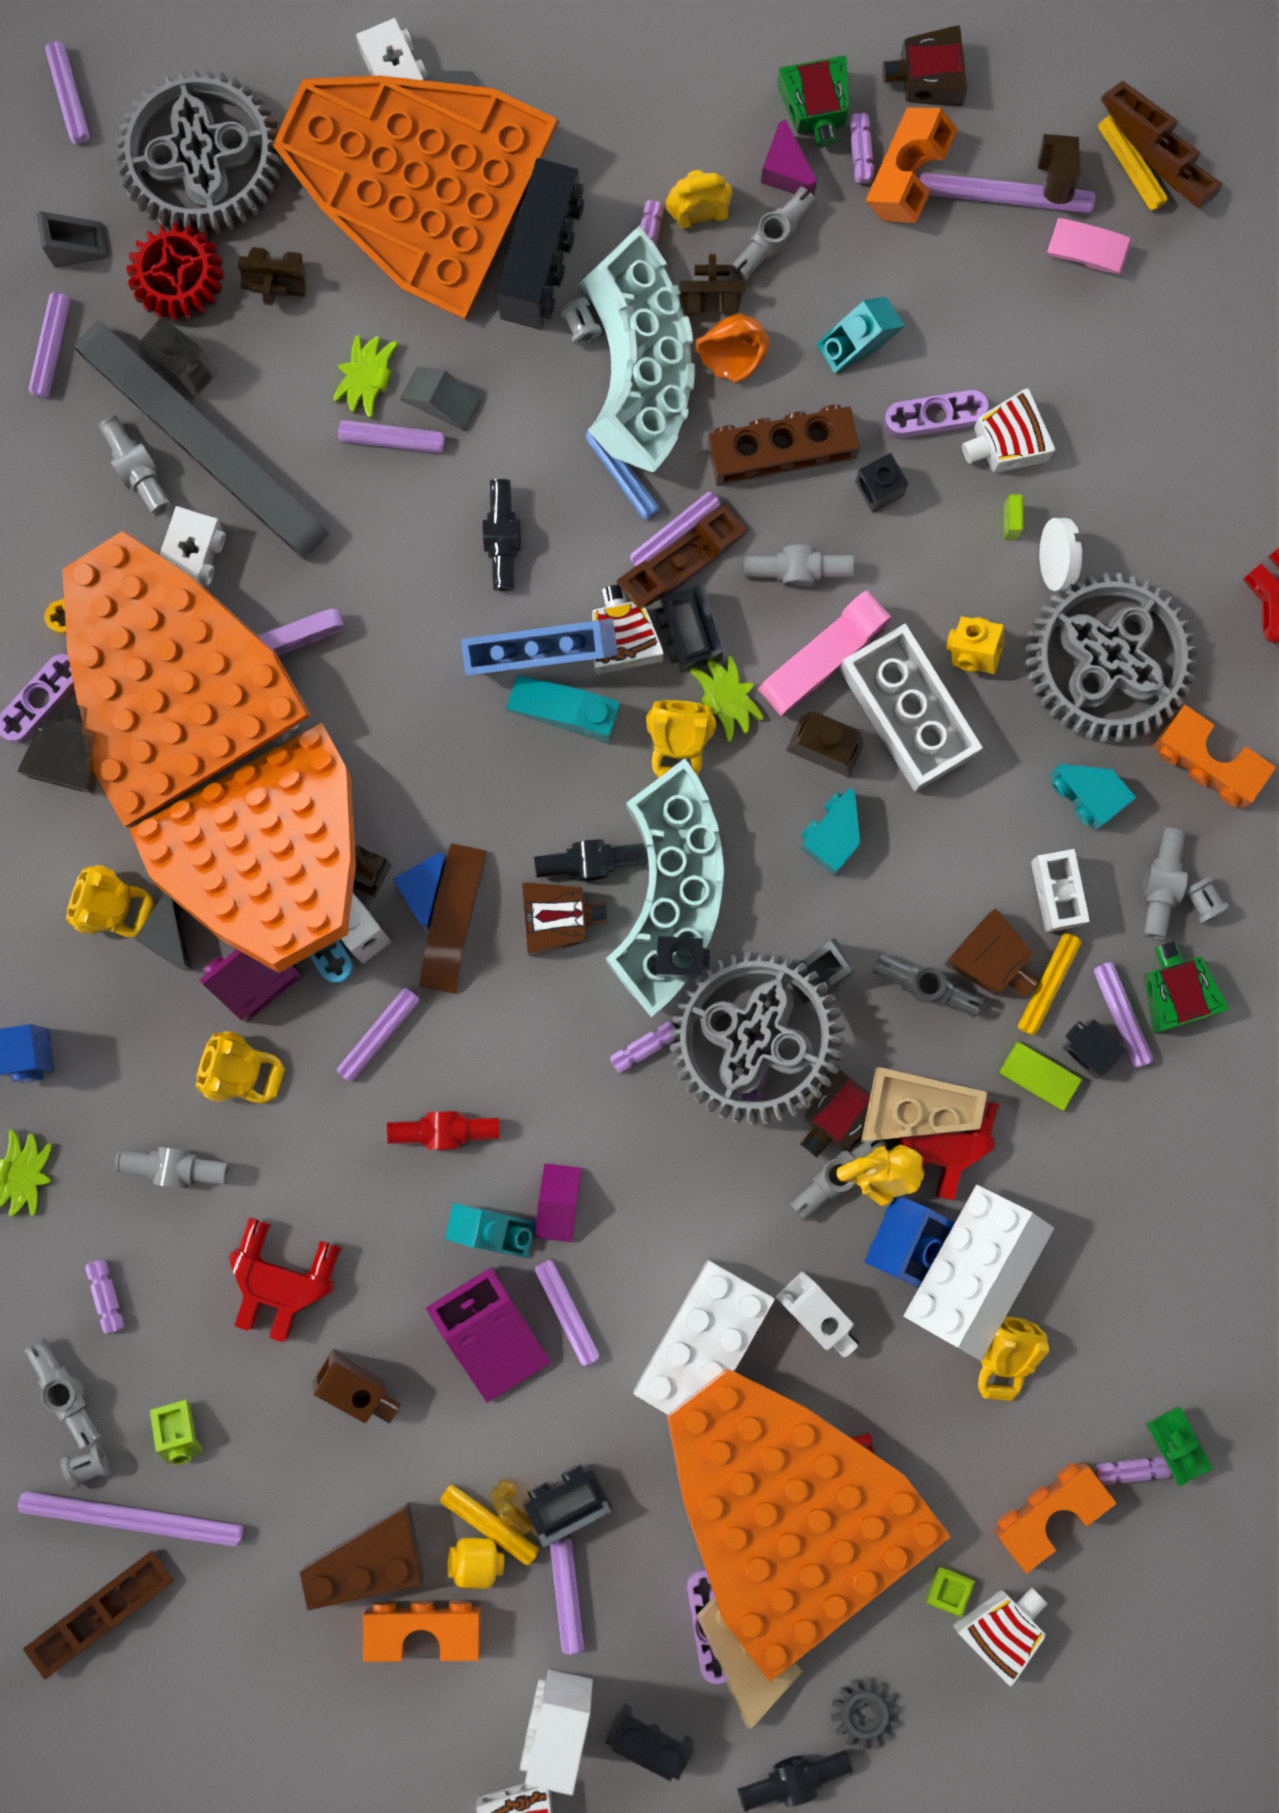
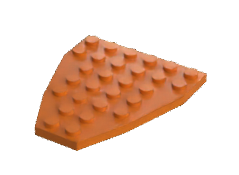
(417, 174)
(165, 677)
(263, 852)
(790, 1517)

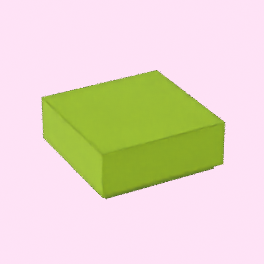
(1013, 516)
(950, 1591)

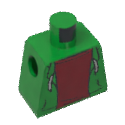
(816, 97)
(1180, 990)

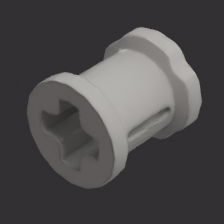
(574, 312)
(1206, 899)
(85, 1466)

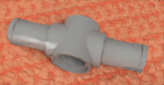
(782, 220)
(134, 466)
(799, 566)
(1164, 883)
(172, 1167)
(822, 1188)
(52, 1375)

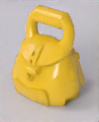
(699, 198)
(679, 732)
(103, 901)
(232, 1069)
(885, 1173)
(1013, 1353)

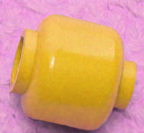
(475, 1563)

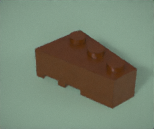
(366, 1565)

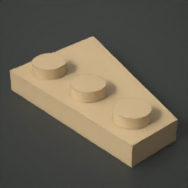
(919, 1106)
(744, 1678)

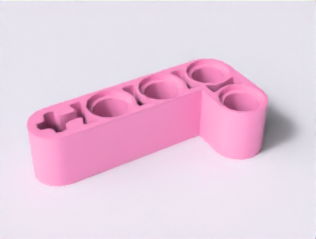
(821, 658)

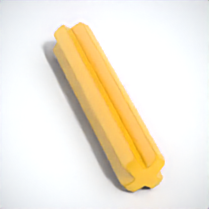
(1133, 164)
(1049, 984)
(489, 1525)

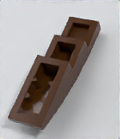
(1153, 137)
(98, 1615)

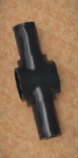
(501, 535)
(590, 860)
(795, 1780)

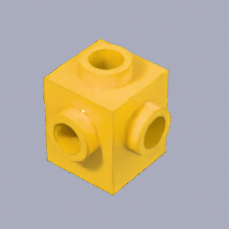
(976, 644)

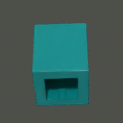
(860, 333)
(1093, 791)
(836, 835)
(490, 1230)

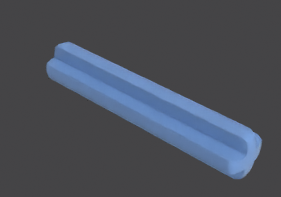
(626, 480)

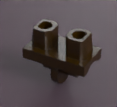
(272, 277)
(728, 291)

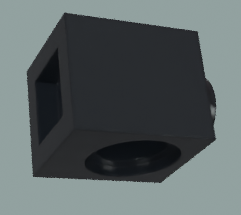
(881, 482)
(668, 945)
(1093, 1047)

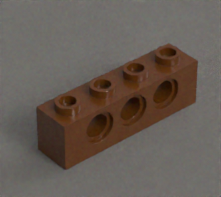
(768, 459)

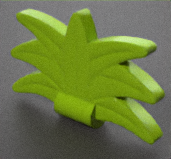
(366, 374)
(727, 697)
(22, 1173)

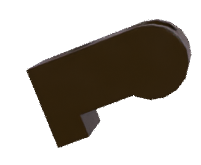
(1062, 160)
(369, 871)

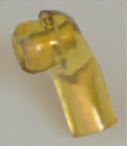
(505, 1508)

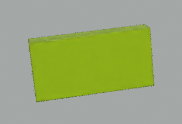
(1039, 1076)

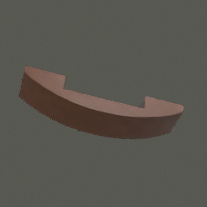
(683, 558)
(452, 918)

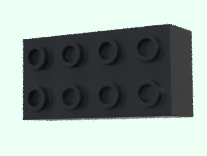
(540, 244)

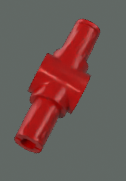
(442, 1130)

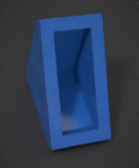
(420, 887)

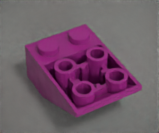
(246, 984)
(488, 1334)

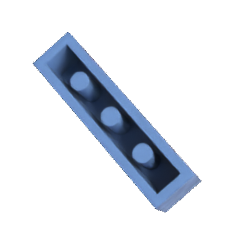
(539, 647)

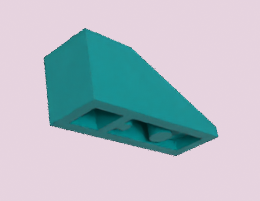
(565, 707)

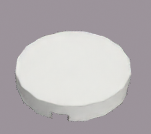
(1060, 554)

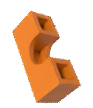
(920, 137)
(1185, 744)
(1025, 1530)
(453, 1626)

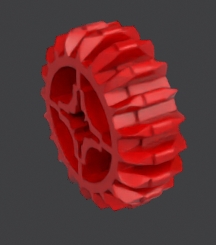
(161, 275)

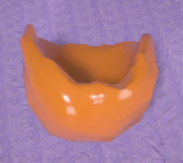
(734, 347)

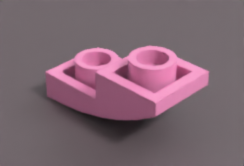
(1089, 245)

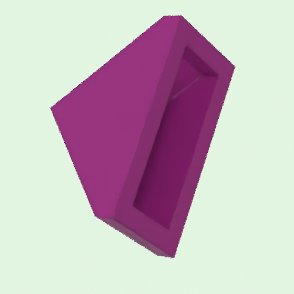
(786, 165)
(557, 1202)

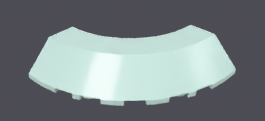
(647, 351)
(682, 886)

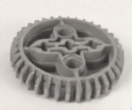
(184, 97)
(1125, 665)
(751, 1053)

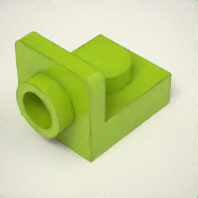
(175, 1433)

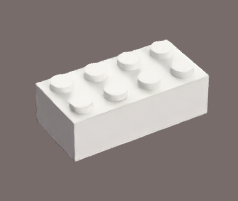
(910, 707)
(979, 1272)
(703, 1337)
(557, 1731)

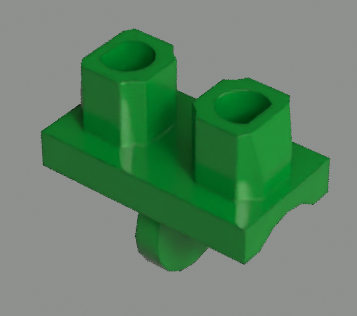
(1178, 1445)

